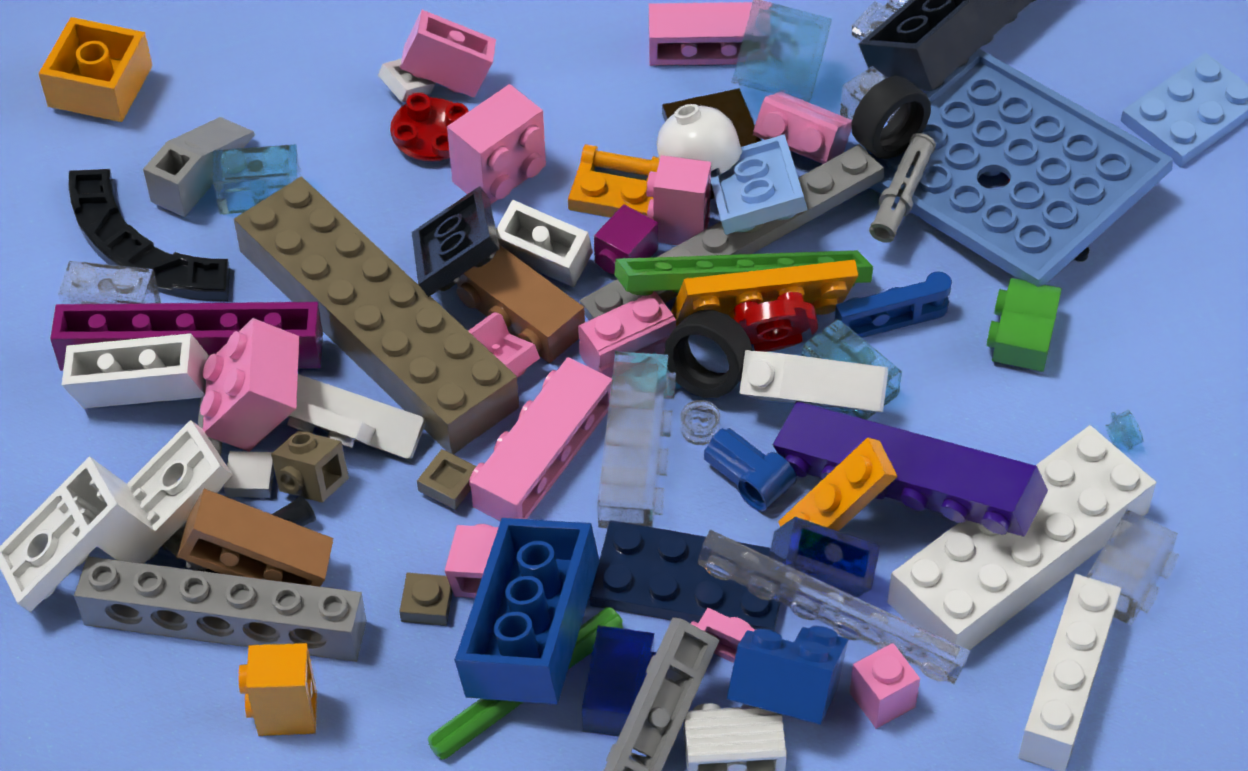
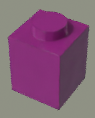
(625, 236)

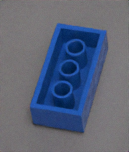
(528, 611)

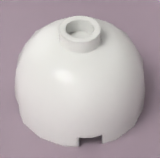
(700, 135)

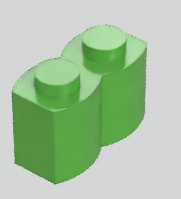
(1025, 324)

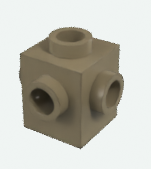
(310, 466)

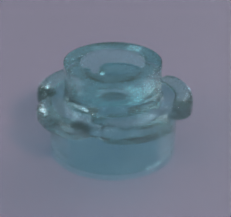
(1124, 430)

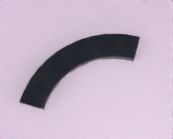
(124, 246)

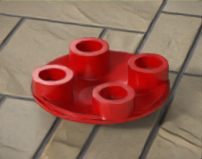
(422, 124)

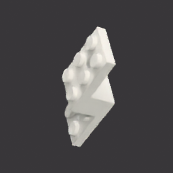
(105, 512)

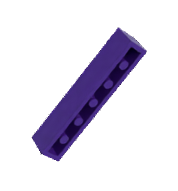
(930, 471)

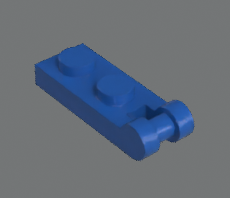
(897, 306)

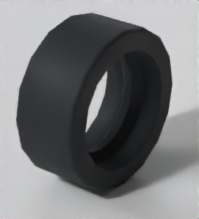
(879, 105)
(693, 375)

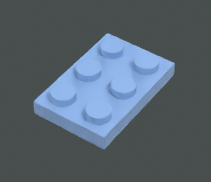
(1190, 109)
(758, 187)

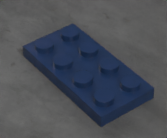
(660, 577)

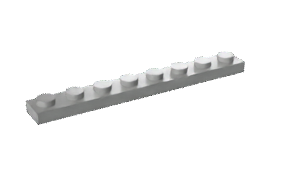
(822, 189)

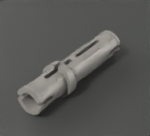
(886, 219)

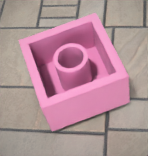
(497, 144)
(250, 385)

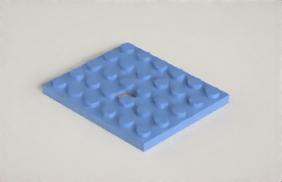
(1063, 164)

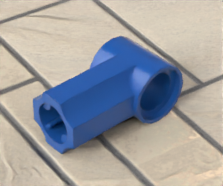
(757, 476)

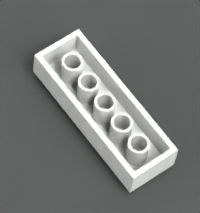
(980, 579)

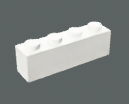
(1069, 673)

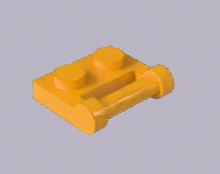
(606, 193)

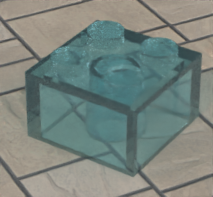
(781, 50)

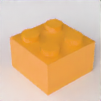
(95, 69)

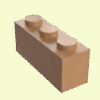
(526, 300)
(252, 543)

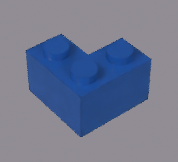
(788, 675)

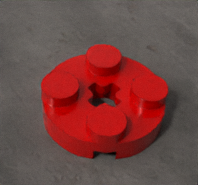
(776, 322)

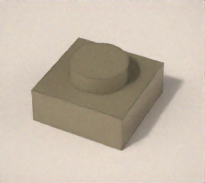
(446, 479)
(426, 599)

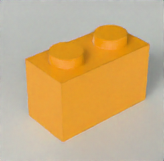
(279, 689)

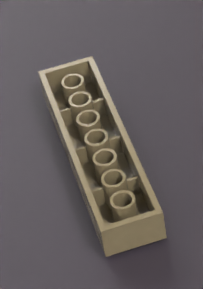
(378, 315)

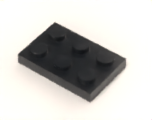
(455, 242)

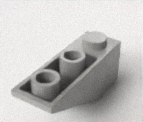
(184, 165)

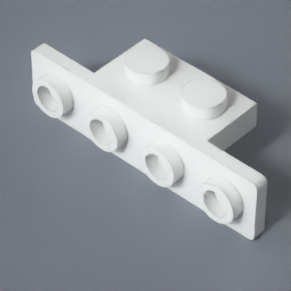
(355, 418)

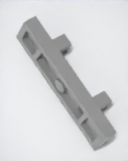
(663, 699)

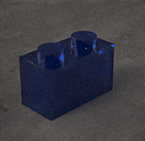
(826, 555)
(615, 678)

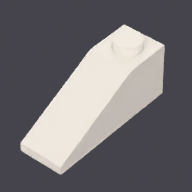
(813, 381)

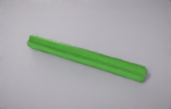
(487, 712)

